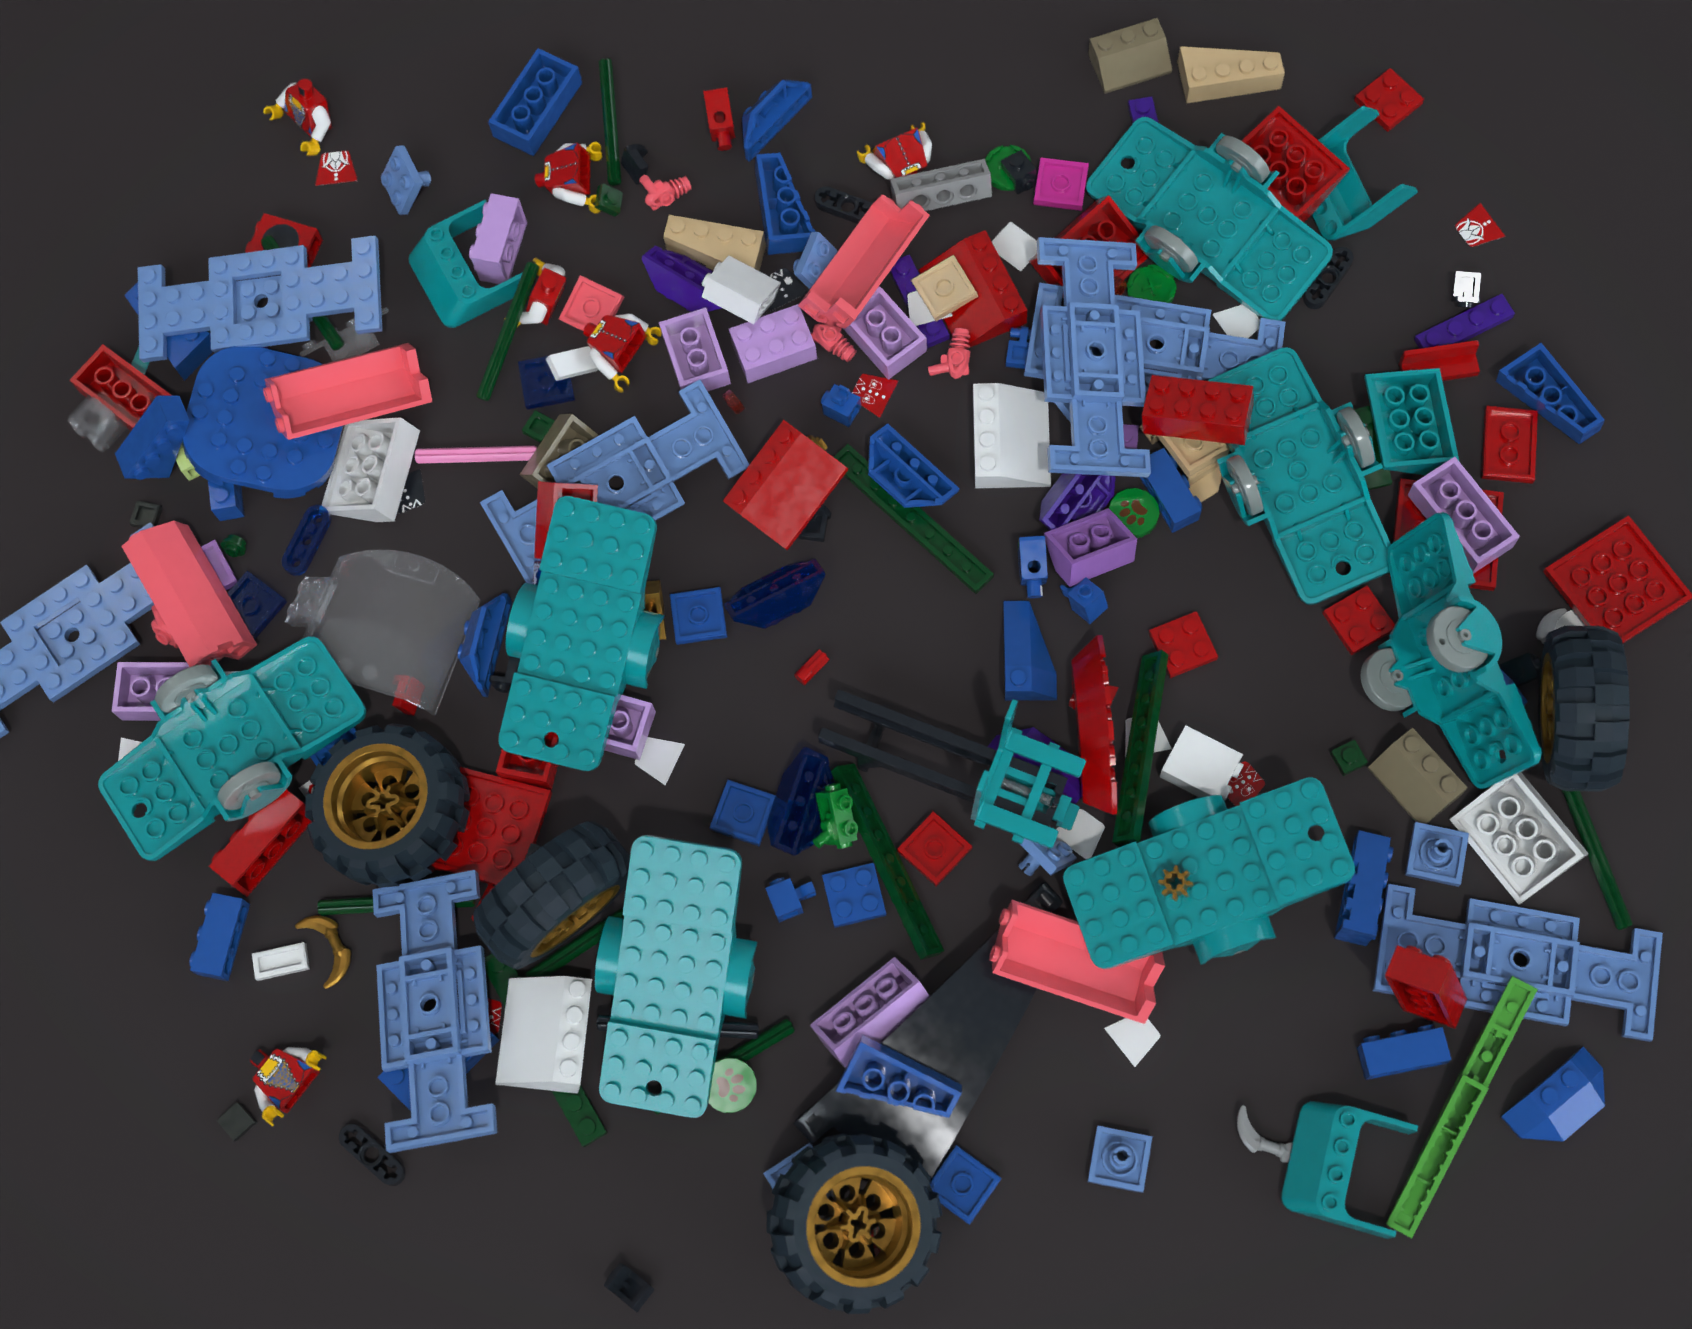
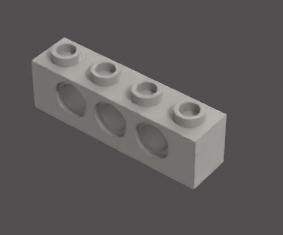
(943, 186)

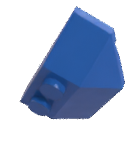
(772, 113)
(906, 472)
(483, 641)
(1560, 1101)

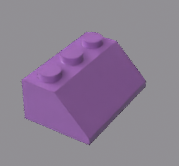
(1090, 546)

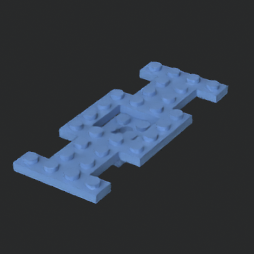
(230, 305)
(1181, 329)
(1096, 383)
(642, 463)
(46, 653)
(1555, 960)
(433, 1041)

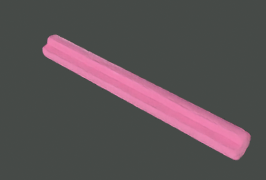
(474, 454)

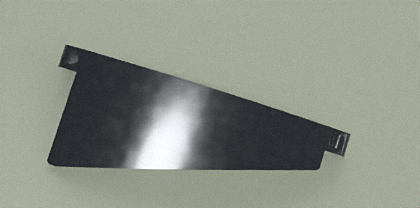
(954, 1033)

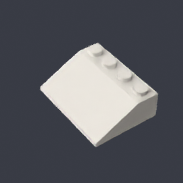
(1010, 437)
(371, 469)
(1519, 836)
(544, 1033)

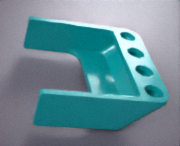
(1348, 205)
(447, 276)
(1324, 1159)

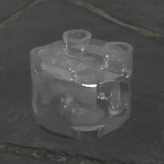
(96, 423)

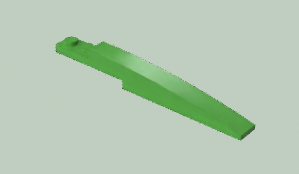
(1461, 1106)

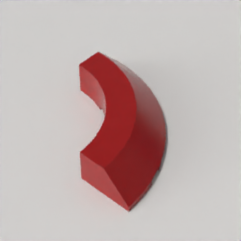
(1095, 726)

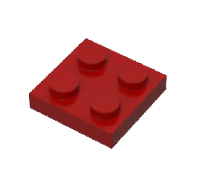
(1391, 98)
(1359, 620)
(1185, 643)
(934, 848)

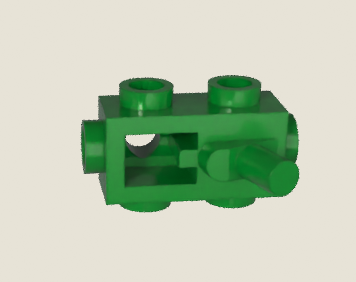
(836, 817)

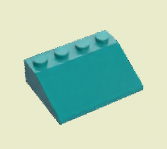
(1411, 420)

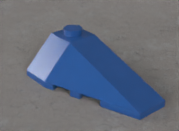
(1027, 662)

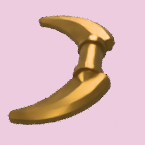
(342, 955)

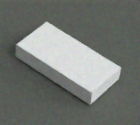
(571, 363)
(280, 961)

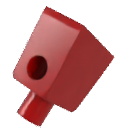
(719, 117)

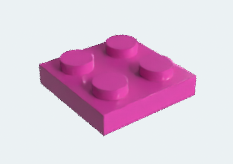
(1061, 184)

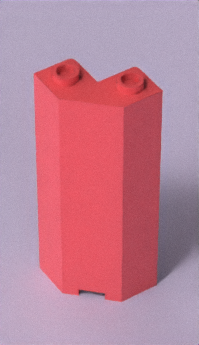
(863, 261)
(347, 391)
(188, 594)
(1053, 957)

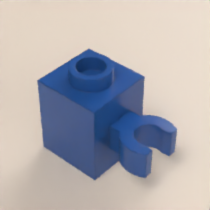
(841, 404)
(1086, 599)
(786, 899)

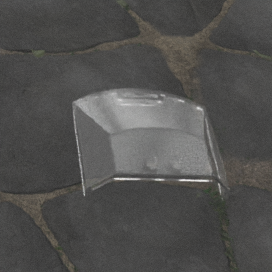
(396, 623)

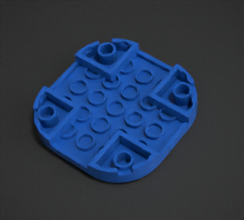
(235, 429)

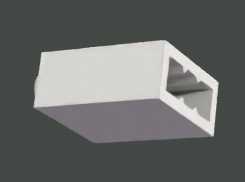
(740, 289)
(1201, 765)

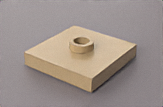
(944, 288)

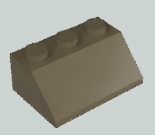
(1130, 55)
(563, 437)
(1417, 777)

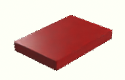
(1509, 444)

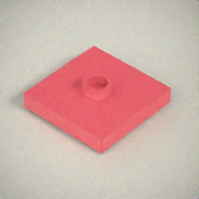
(589, 304)

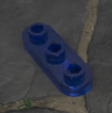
(306, 530)

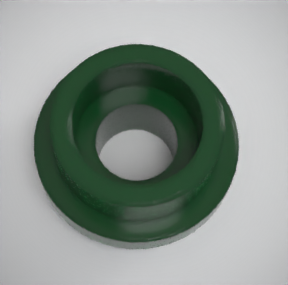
(234, 545)

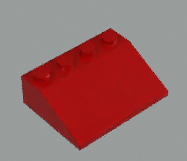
(1304, 164)
(1097, 223)
(998, 300)
(785, 485)

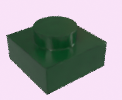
(608, 199)
(537, 426)
(1348, 757)

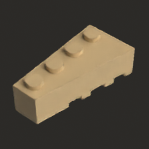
(1227, 72)
(714, 242)

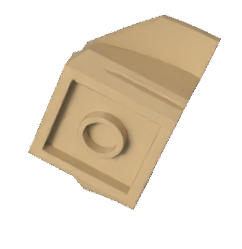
(1197, 461)

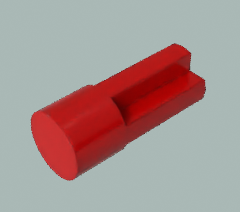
(811, 667)

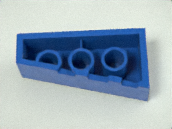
(154, 440)

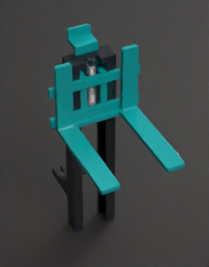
(1023, 811)

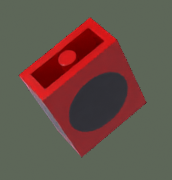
(286, 235)

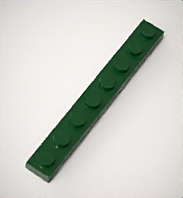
(917, 524)
(1140, 749)
(889, 863)
(575, 1106)

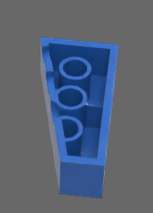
(783, 215)
(184, 350)
(1549, 390)
(1363, 893)
(898, 1080)

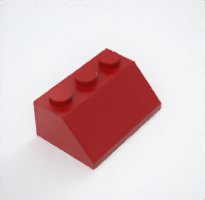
(547, 496)

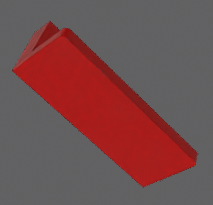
(1454, 360)

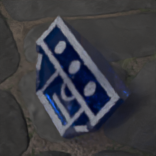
(777, 595)
(795, 811)

